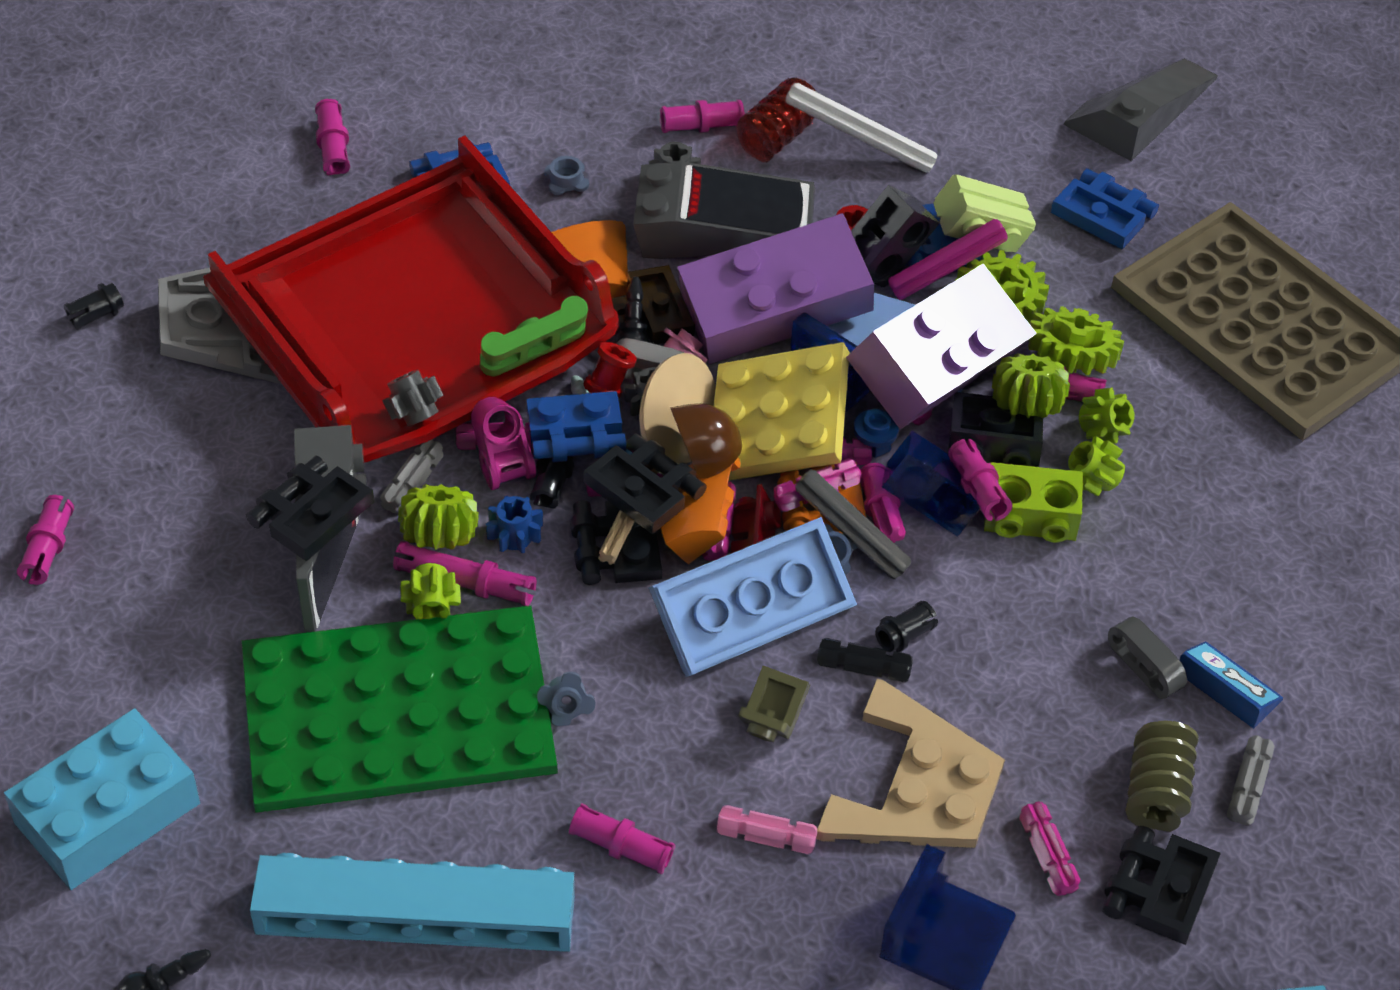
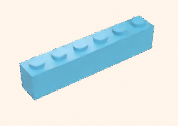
(413, 902)

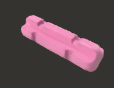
(767, 829)

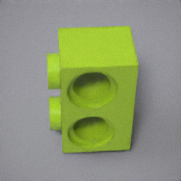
(1043, 502)

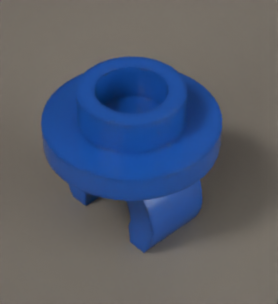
(876, 430)

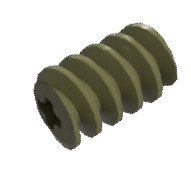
(1161, 775)

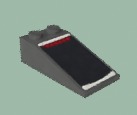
(712, 209)
(319, 573)

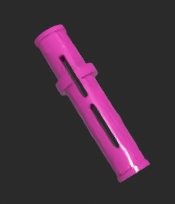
(483, 578)

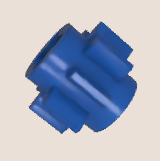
(514, 523)

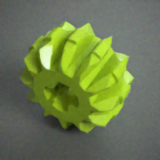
(1030, 385)
(438, 516)

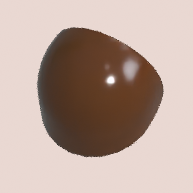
(709, 437)

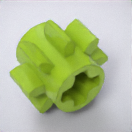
(1106, 415)
(1098, 463)
(430, 591)

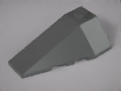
(1140, 110)

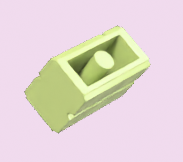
(970, 203)

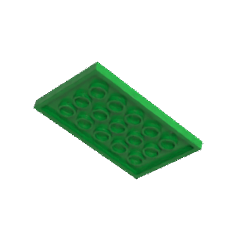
(395, 708)

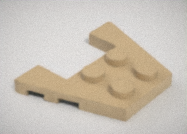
(937, 790)

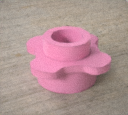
(684, 342)

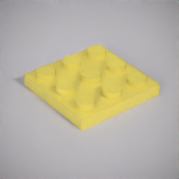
(786, 408)

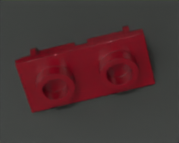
(754, 519)

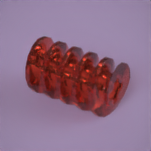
(772, 123)

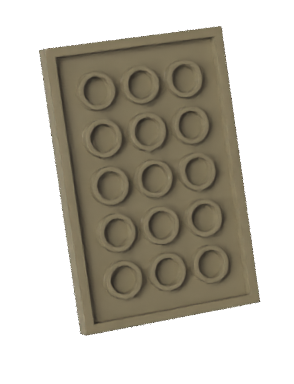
(1264, 319)

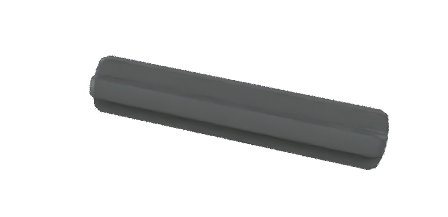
(853, 524)

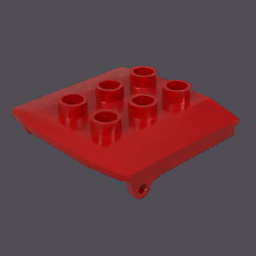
(409, 289)

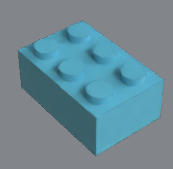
(102, 798)

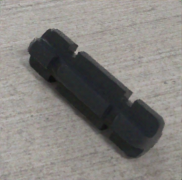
(865, 659)

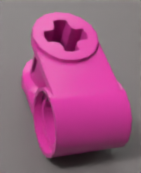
(502, 452)

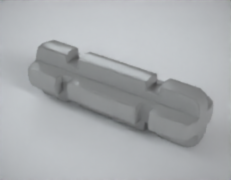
(412, 474)
(1250, 780)

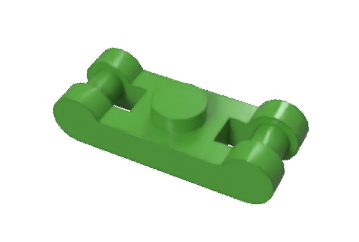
(533, 338)

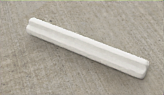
(861, 127)

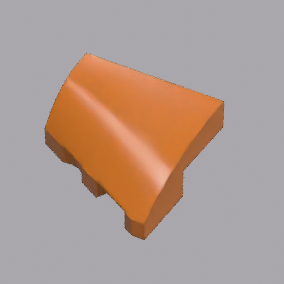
(603, 243)
(702, 520)

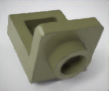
(774, 704)

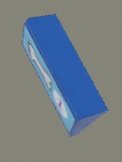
(1229, 684)

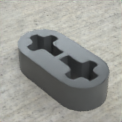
(1147, 657)

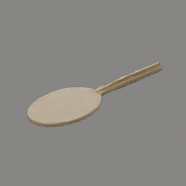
(673, 383)

